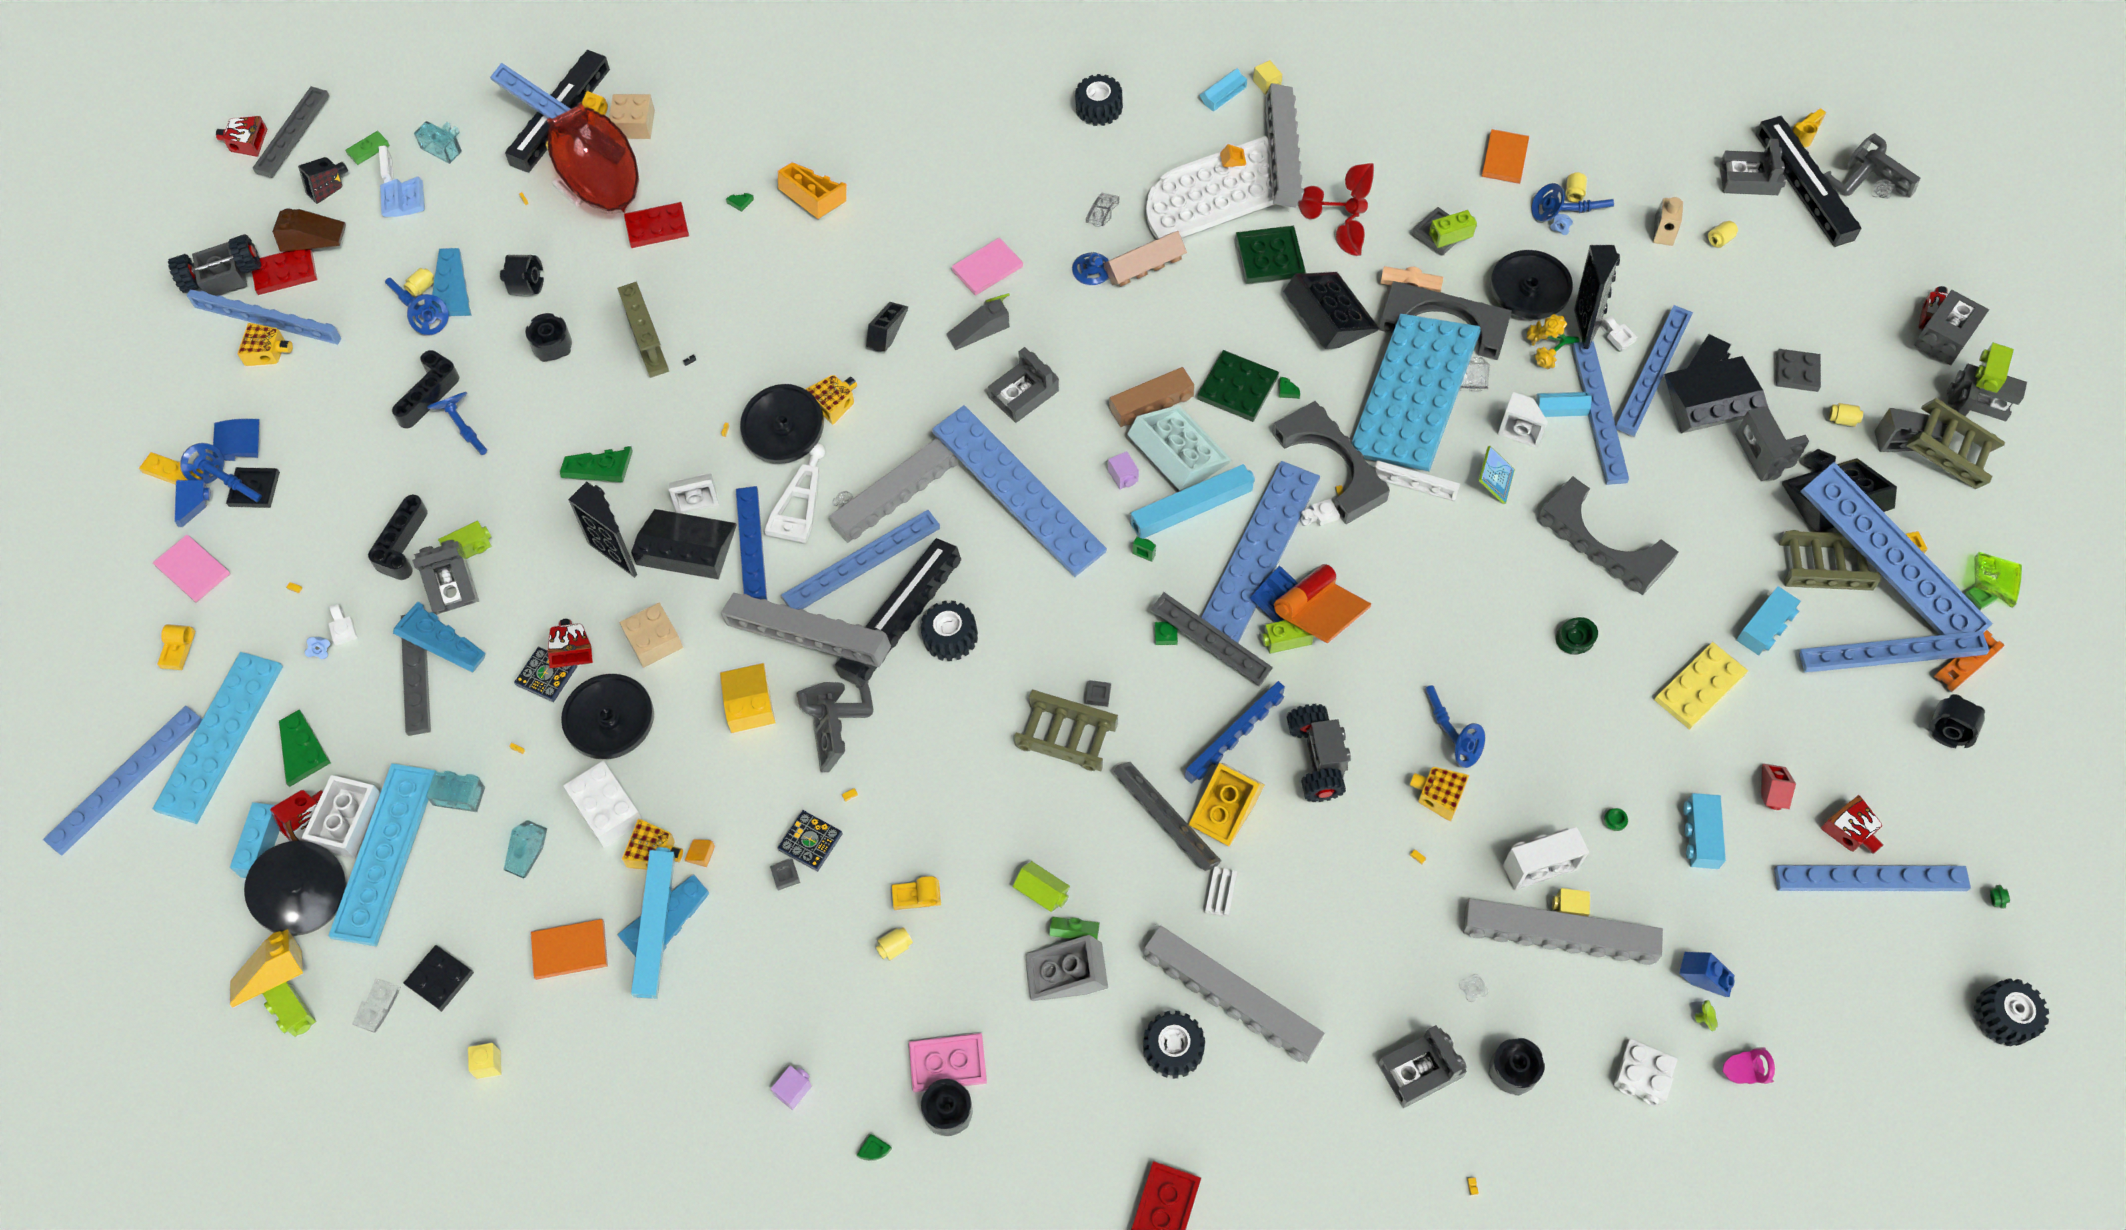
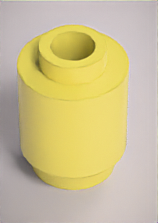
(1576, 187)
(1723, 234)
(419, 282)
(1845, 414)
(893, 943)

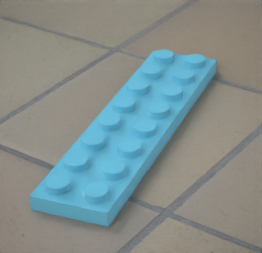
(218, 738)
(382, 856)

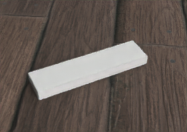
(1417, 480)

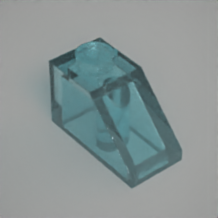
(524, 848)

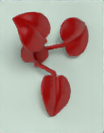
(1351, 235)

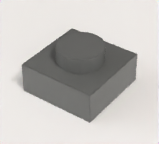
(1098, 693)
(785, 874)

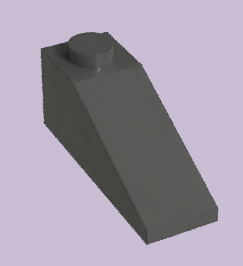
(980, 324)

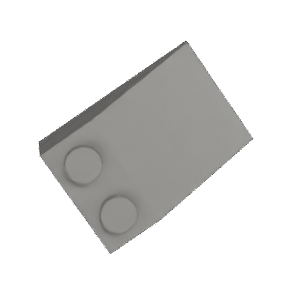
(1067, 969)

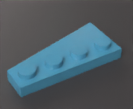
(451, 283)
(429, 633)
(682, 905)

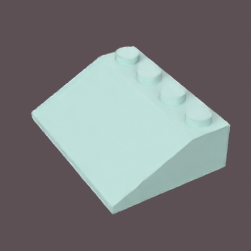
(1178, 446)

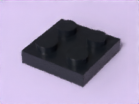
(438, 978)

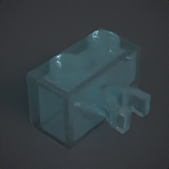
(439, 141)
(456, 791)

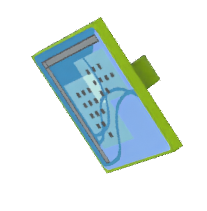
(1496, 474)

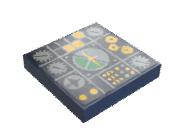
(541, 679)
(810, 840)

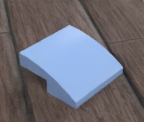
(402, 198)

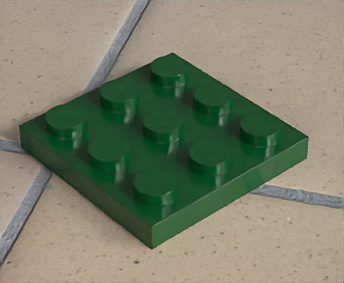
(1270, 254)
(1238, 385)

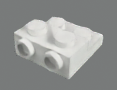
(1645, 1073)

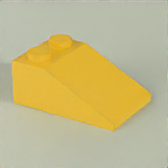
(747, 698)
(1226, 804)
(269, 966)

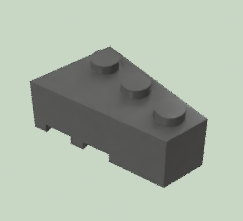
(1901, 425)

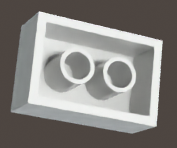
(603, 803)
(342, 816)
(1545, 857)

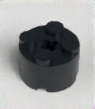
(522, 274)
(548, 337)
(1957, 722)
(1530, 1064)
(933, 1104)

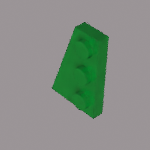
(601, 467)
(300, 748)

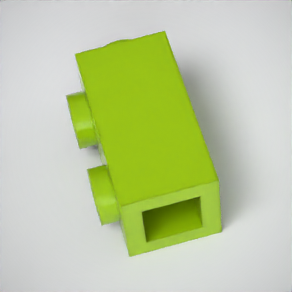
(1453, 228)
(1994, 367)
(472, 537)
(1285, 636)
(1042, 886)
(289, 1009)

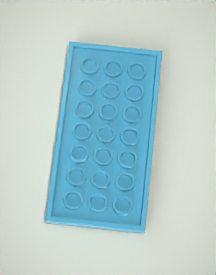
(1415, 391)

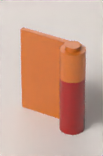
(1320, 605)

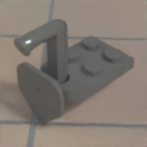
(1878, 163)
(820, 703)

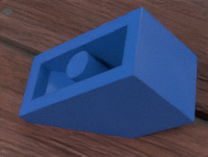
(190, 500)

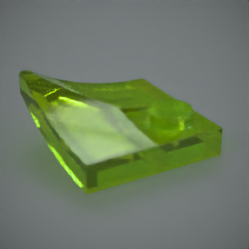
(1998, 577)

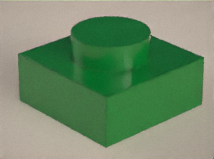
(1144, 548)
(1165, 634)

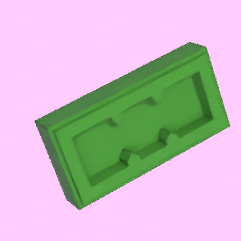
(366, 147)
(1073, 928)

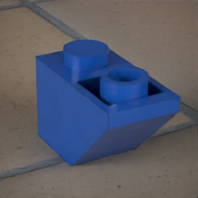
(1707, 972)

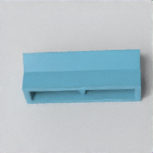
(1224, 90)
(1564, 404)

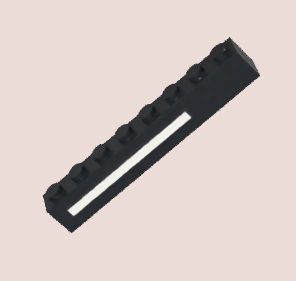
(532, 141)
(1810, 183)
(906, 603)

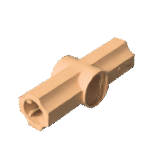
(1412, 276)

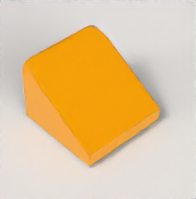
(1232, 156)
(700, 852)

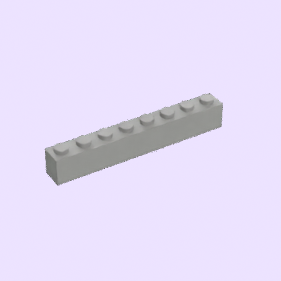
(1283, 146)
(892, 490)
(806, 629)
(1563, 931)
(1233, 994)

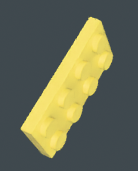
(1701, 685)

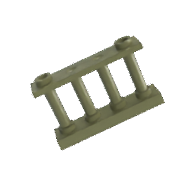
(643, 329)
(1946, 458)
(1821, 577)
(1065, 709)

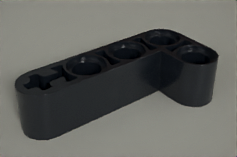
(437, 382)
(401, 528)

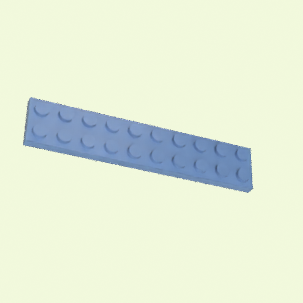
(1019, 491)
(1260, 549)
(1893, 554)

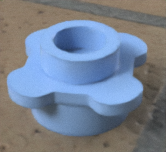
(1563, 219)
(321, 643)

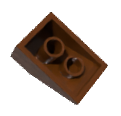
(306, 230)

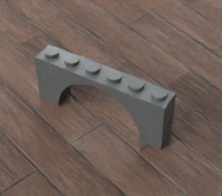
(1418, 300)
(1314, 426)
(1635, 568)

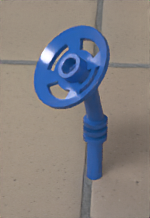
(1552, 205)
(1092, 263)
(423, 311)
(466, 432)
(208, 467)
(1465, 741)

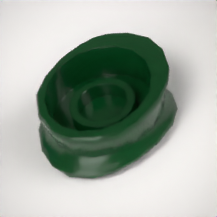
(1577, 635)

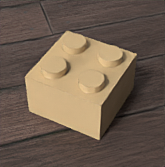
(633, 114)
(651, 635)

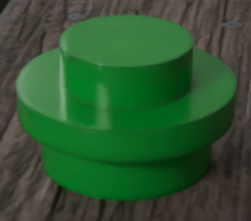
(1616, 819)
(1999, 896)

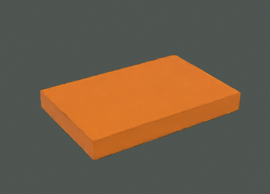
(1505, 156)
(569, 949)

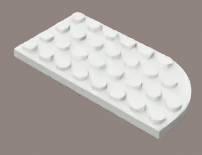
(1210, 194)

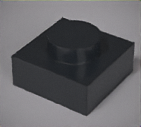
(1819, 460)

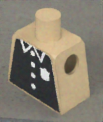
(1668, 212)

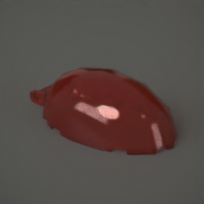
(593, 159)

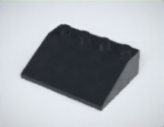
(1595, 290)
(1329, 308)
(1714, 393)
(1873, 484)
(599, 525)
(683, 543)

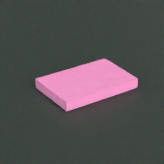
(987, 266)
(191, 568)
(947, 1058)

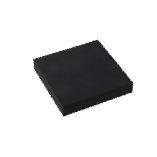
(260, 480)

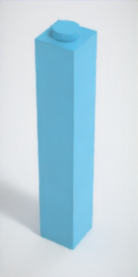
(1192, 501)
(653, 924)

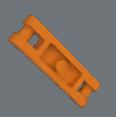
(1963, 667)

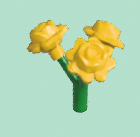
(1551, 328)

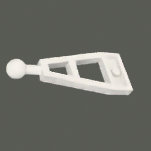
(790, 527)

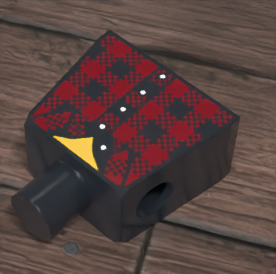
(321, 178)

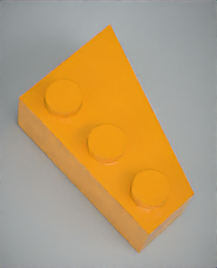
(811, 191)

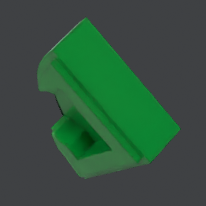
(741, 201)
(1288, 389)
(873, 1149)

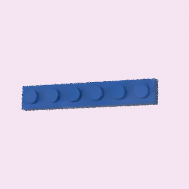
(751, 542)
(1230, 737)

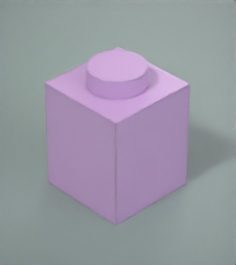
(1123, 470)
(791, 1086)

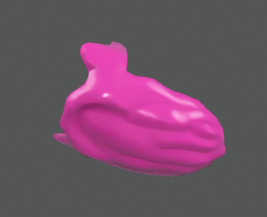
(1749, 1068)

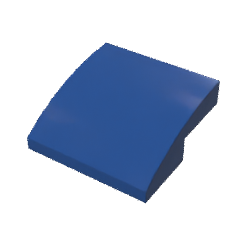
(236, 438)
(1272, 589)

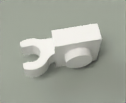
(1620, 336)
(1322, 512)
(342, 628)

